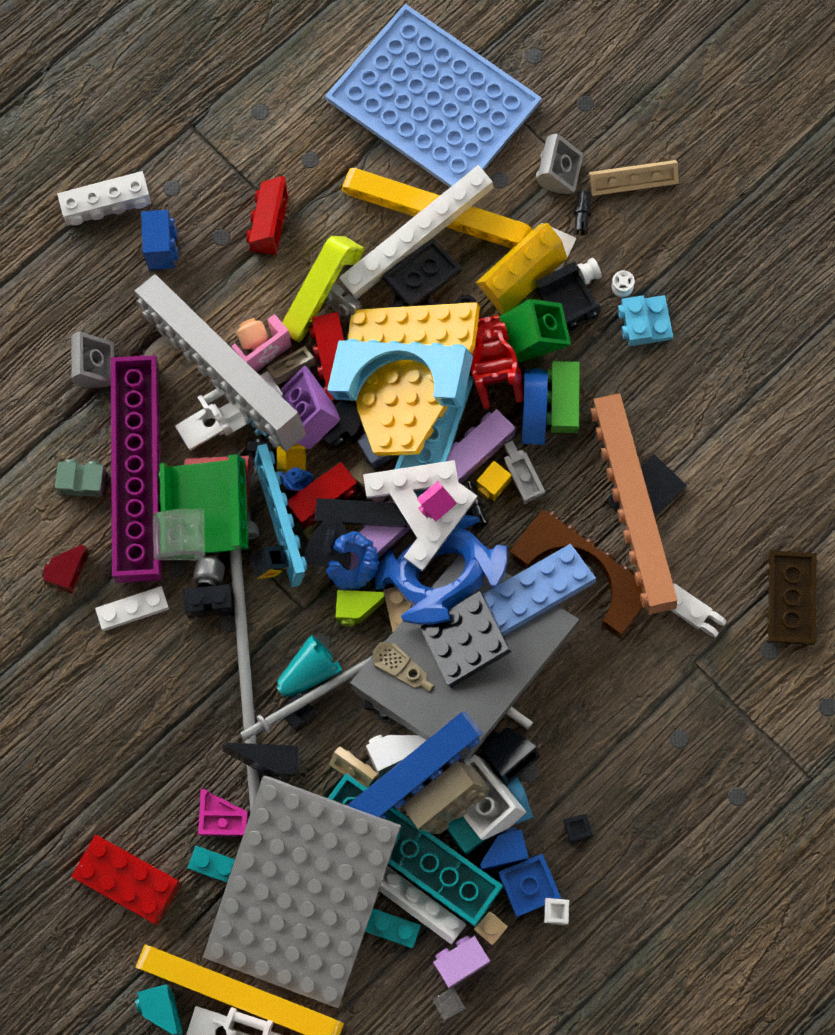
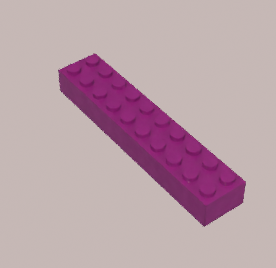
(135, 466)

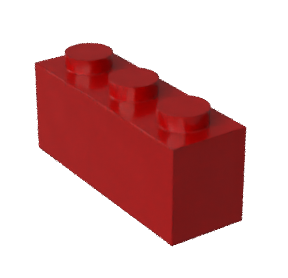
(333, 484)

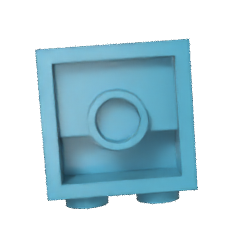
(645, 320)

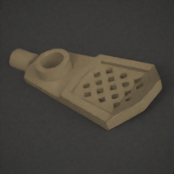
(403, 669)

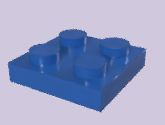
(528, 885)

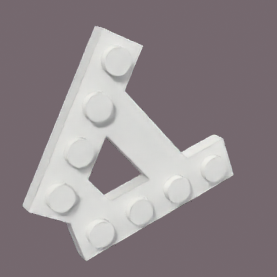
(401, 486)

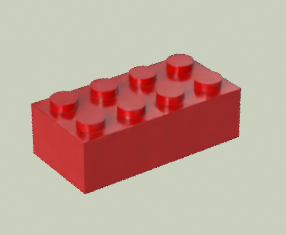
(126, 880)

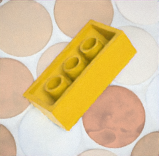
(522, 266)

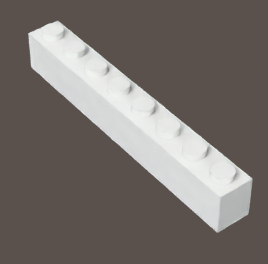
(417, 231)

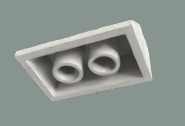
(499, 807)

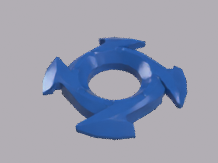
(432, 604)

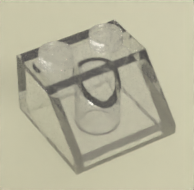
(179, 534)

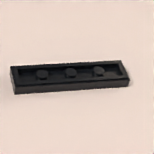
(360, 512)

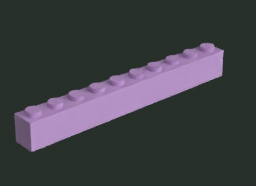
(468, 454)

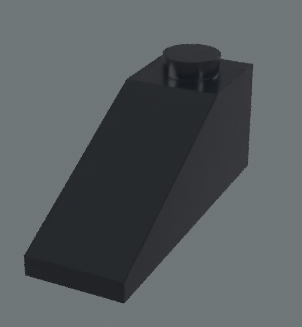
(269, 759)

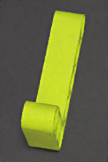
(317, 285)

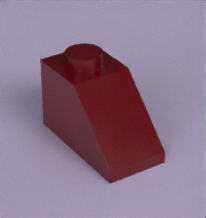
(65, 569)

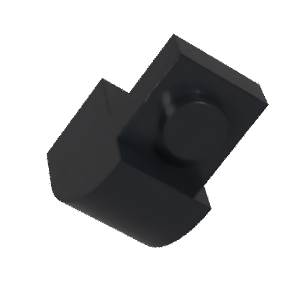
(347, 427)

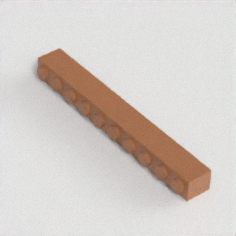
(634, 504)

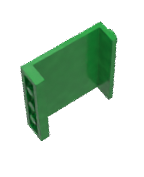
(217, 489)

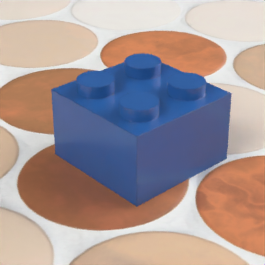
(159, 239)

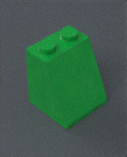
(536, 329)

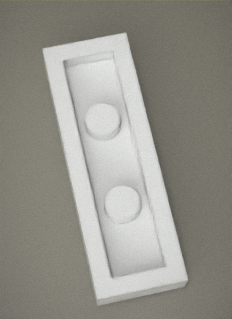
(132, 608)

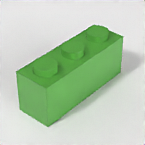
(563, 397)

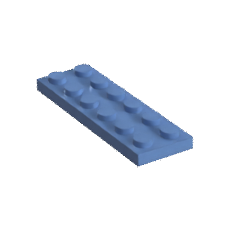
(539, 588)

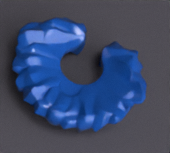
(366, 566)

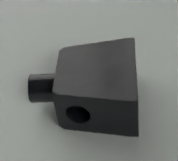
(509, 754)

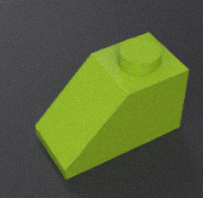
(356, 606)

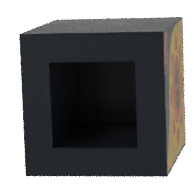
(269, 562)

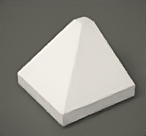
(556, 911)

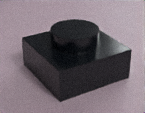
(252, 446)

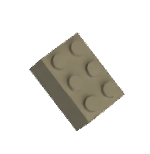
(446, 798)

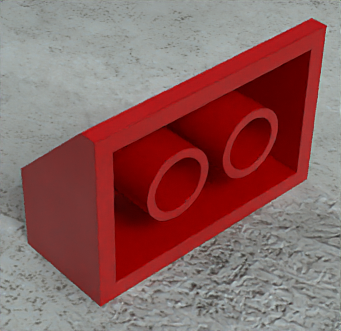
(268, 216)

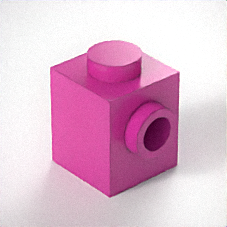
(435, 501)

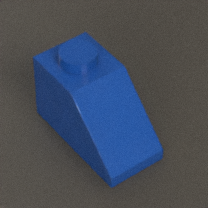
(506, 850)

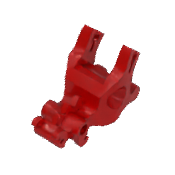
(494, 359)

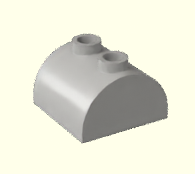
(559, 165)
(91, 360)

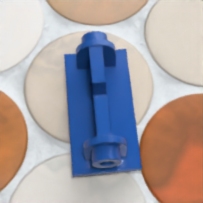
(296, 479)

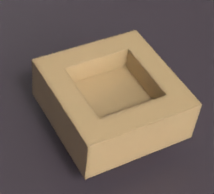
(490, 928)

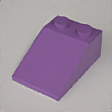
(312, 404)

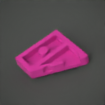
(220, 817)

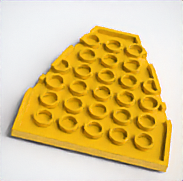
(398, 397)

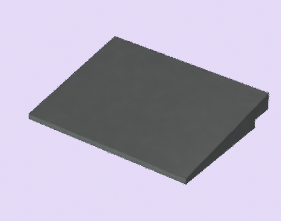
(483, 695)

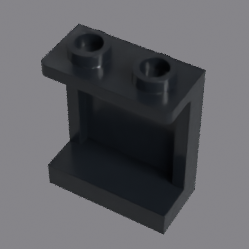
(568, 288)

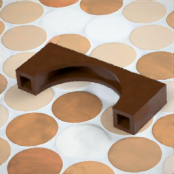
(550, 535)

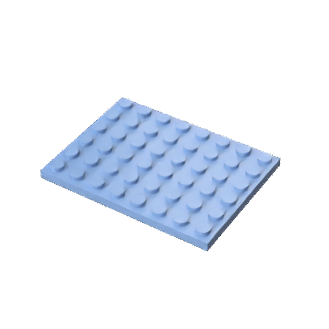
(433, 97)

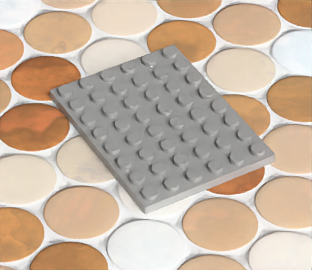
(301, 891)

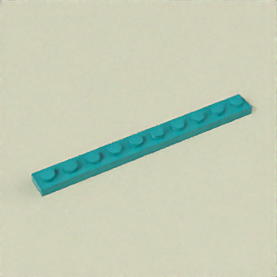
(379, 924)

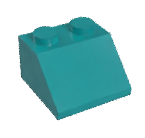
(160, 1008)

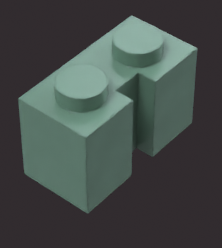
(80, 479)

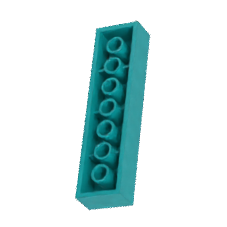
(432, 863)

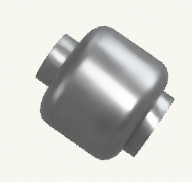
(209, 572)

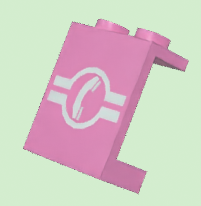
(269, 350)

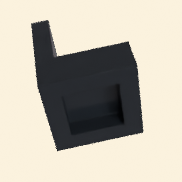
(301, 716)

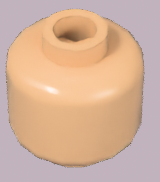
(252, 334)

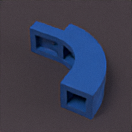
(534, 406)

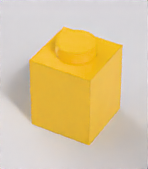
(493, 481)

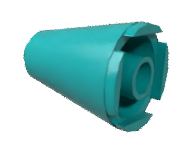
(308, 668)

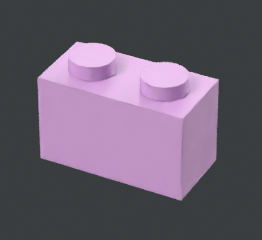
(461, 961)

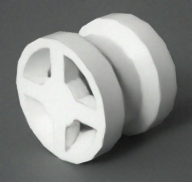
(589, 271)
(622, 278)

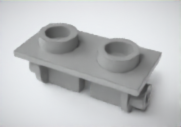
(343, 305)

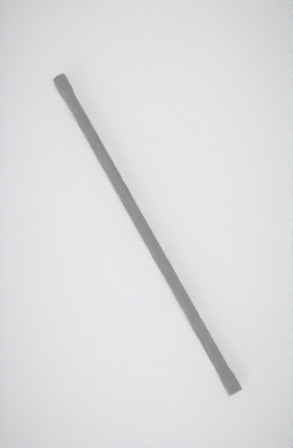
(244, 663)

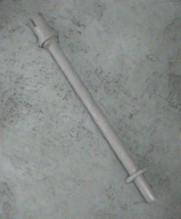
(264, 723)

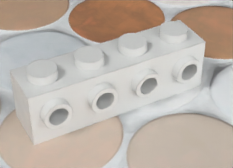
(104, 198)

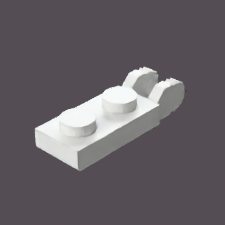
(696, 612)

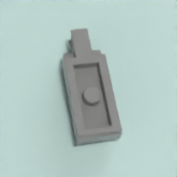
(523, 473)

